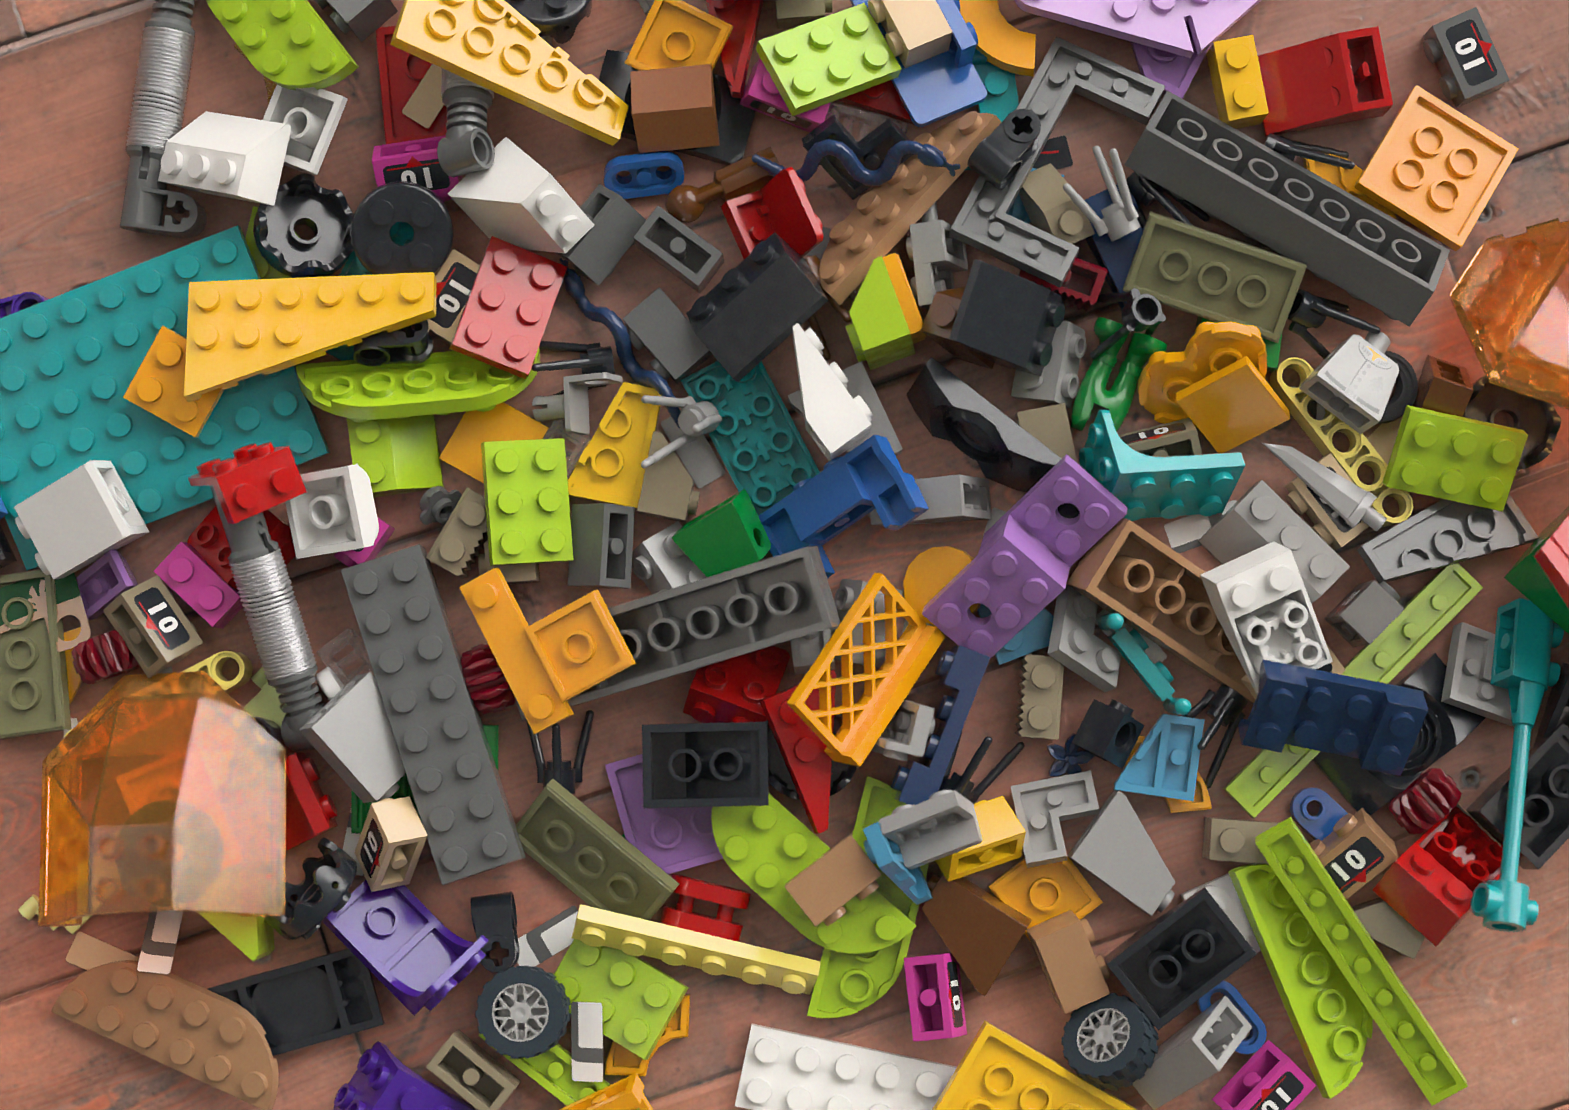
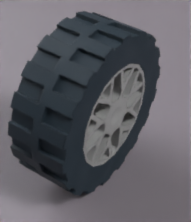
(523, 1011)
(1108, 1022)

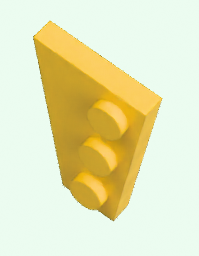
(611, 463)

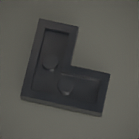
(869, 150)

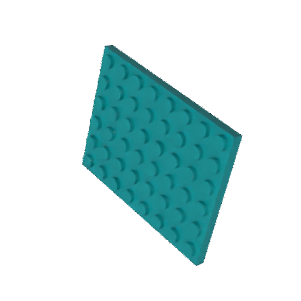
(78, 354)

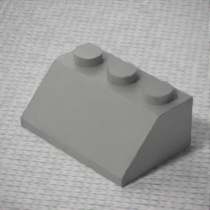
(1265, 518)

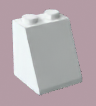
(521, 203)
(79, 518)

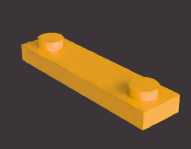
(505, 634)

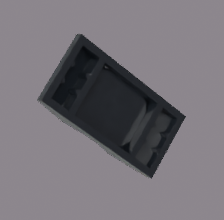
(732, 118)
(979, 429)
(1440, 732)
(309, 1000)

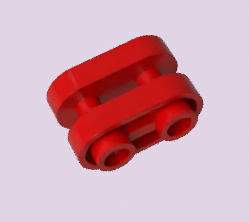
(718, 926)

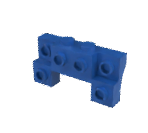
(841, 496)

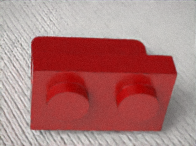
(775, 208)
(251, 480)
(212, 544)
(734, 687)
(307, 808)

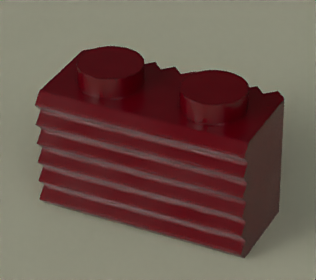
(1080, 285)

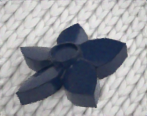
(1067, 758)

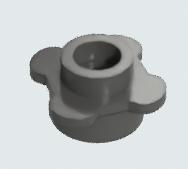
(438, 505)

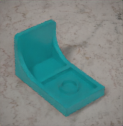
(1158, 484)

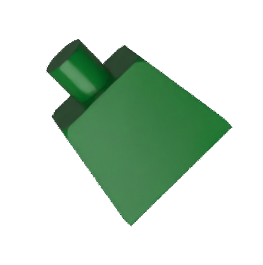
(724, 536)

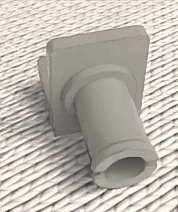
(574, 402)

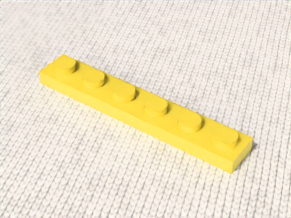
(695, 949)

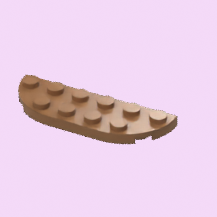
(891, 208)
(176, 1026)

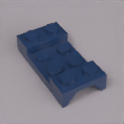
(961, 672)
(1334, 716)

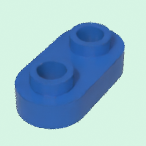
(644, 177)
(1321, 824)
(1258, 1031)

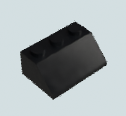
(756, 306)

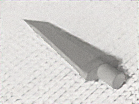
(1340, 494)

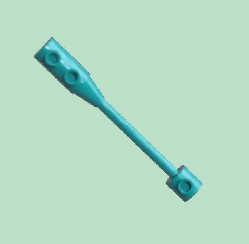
(1524, 668)

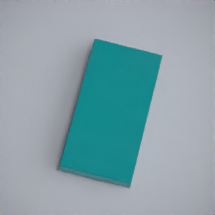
(755, 433)

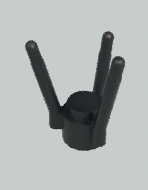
(1291, 149)
(1149, 191)
(1312, 311)
(1138, 314)
(594, 360)
(1225, 707)
(557, 768)
(962, 782)

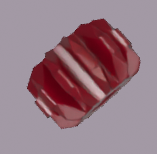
(103, 658)
(486, 680)
(1425, 801)

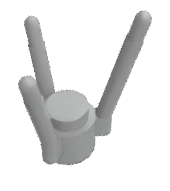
(1120, 216)
(693, 420)

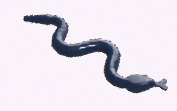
(926, 154)
(622, 339)

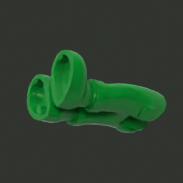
(1094, 383)

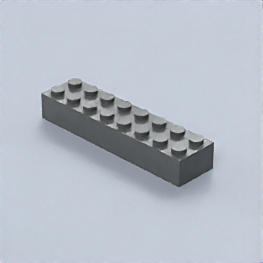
(1288, 209)
(720, 619)
(433, 714)

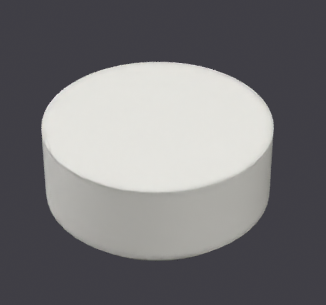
(328, 683)

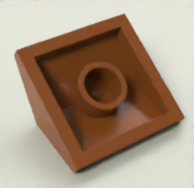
(674, 108)

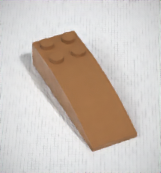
(1159, 598)

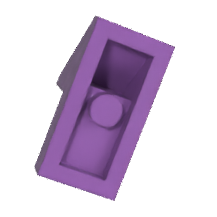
(104, 582)

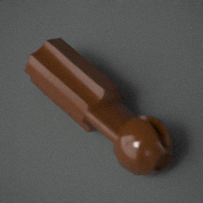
(732, 181)

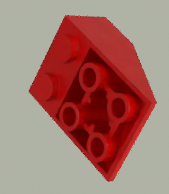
(1325, 82)
(1438, 874)

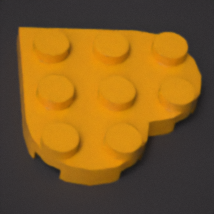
(1206, 353)

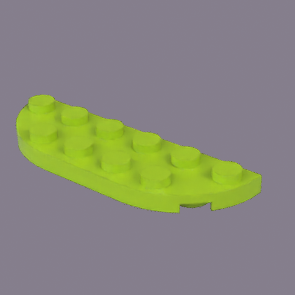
(285, 41)
(437, 386)
(770, 848)
(857, 980)
(1314, 991)

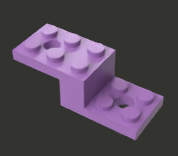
(1025, 559)

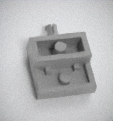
(934, 257)

